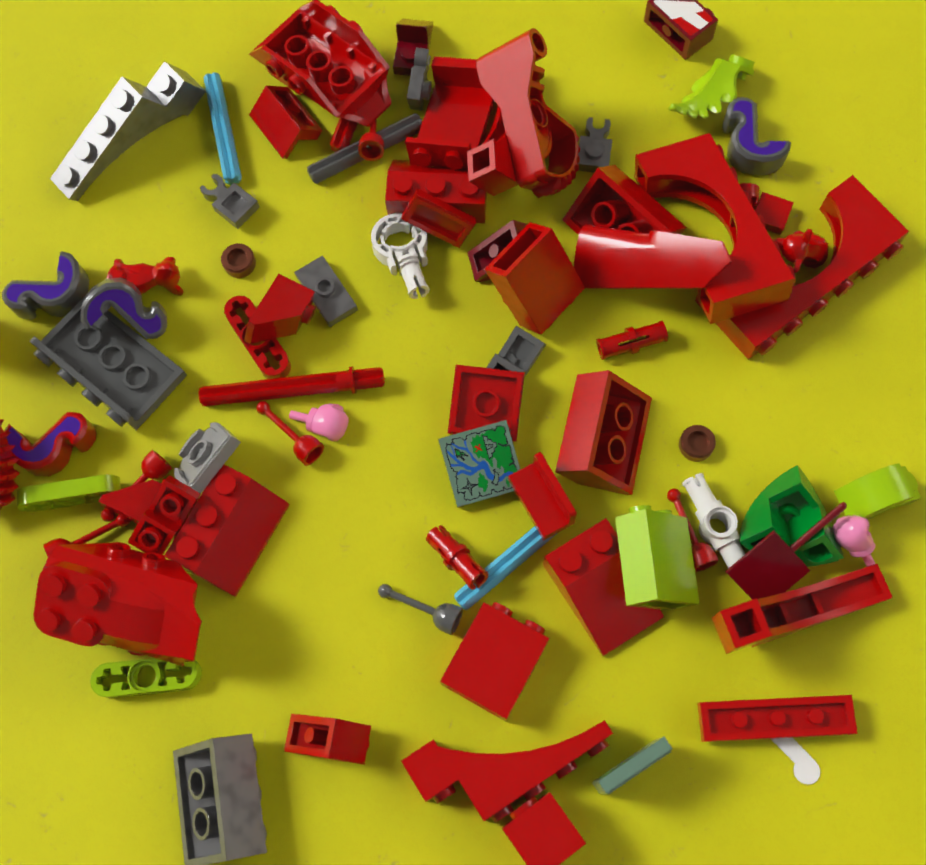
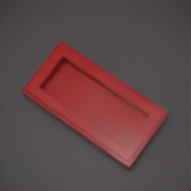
(438, 218)

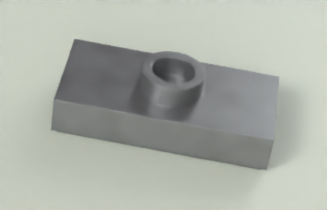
(330, 295)

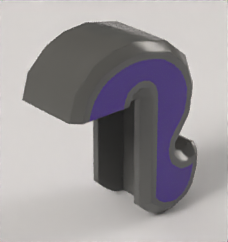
(744, 148)
(53, 297)
(128, 302)

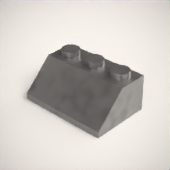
(219, 800)

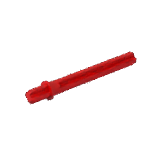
(293, 386)

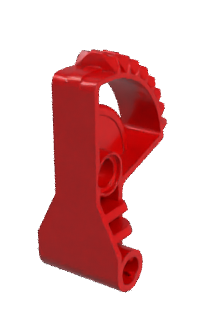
(529, 124)

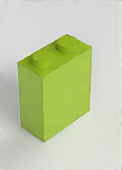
(656, 559)

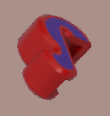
(54, 447)

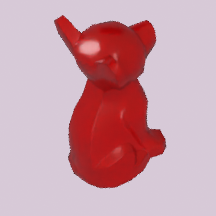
(804, 248)
(148, 276)

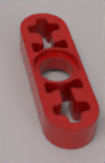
(257, 352)

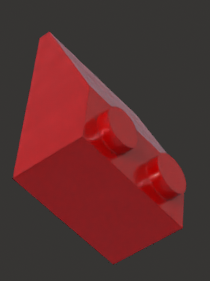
(592, 584)

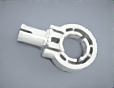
(404, 256)

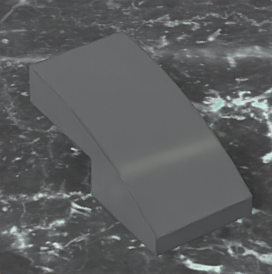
(518, 352)

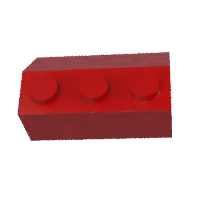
(443, 183)
(619, 203)
(604, 433)
(227, 530)

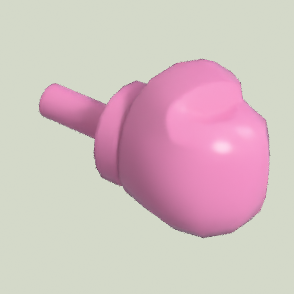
(325, 421)
(853, 535)

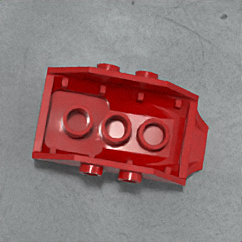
(328, 62)
(118, 600)

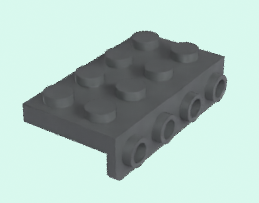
(111, 365)

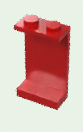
(453, 117)

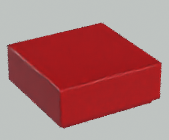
(774, 212)

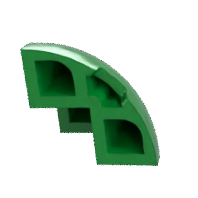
(791, 509)

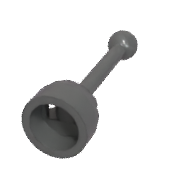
(445, 616)

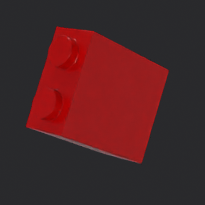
(535, 277)
(495, 660)

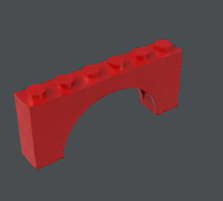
(700, 174)
(861, 238)

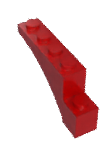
(491, 163)
(799, 609)
(498, 779)

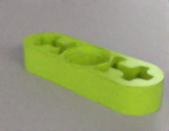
(66, 493)
(118, 669)

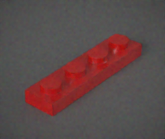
(777, 718)

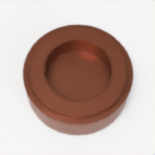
(238, 260)
(697, 443)

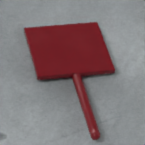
(773, 565)

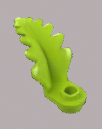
(715, 87)

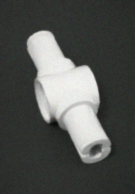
(709, 508)

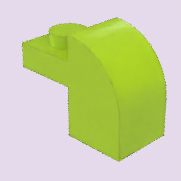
(879, 492)

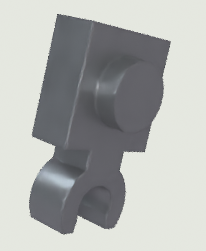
(419, 87)
(594, 147)
(231, 203)

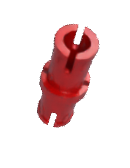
(653, 334)
(457, 557)

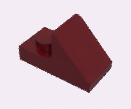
(409, 36)

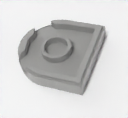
(205, 455)

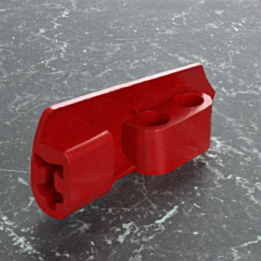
(646, 261)

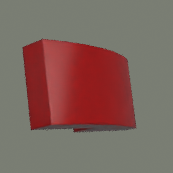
(164, 516)

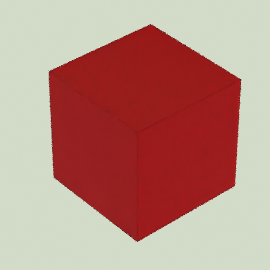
(542, 832)

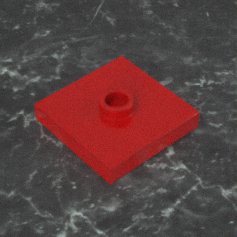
(484, 398)

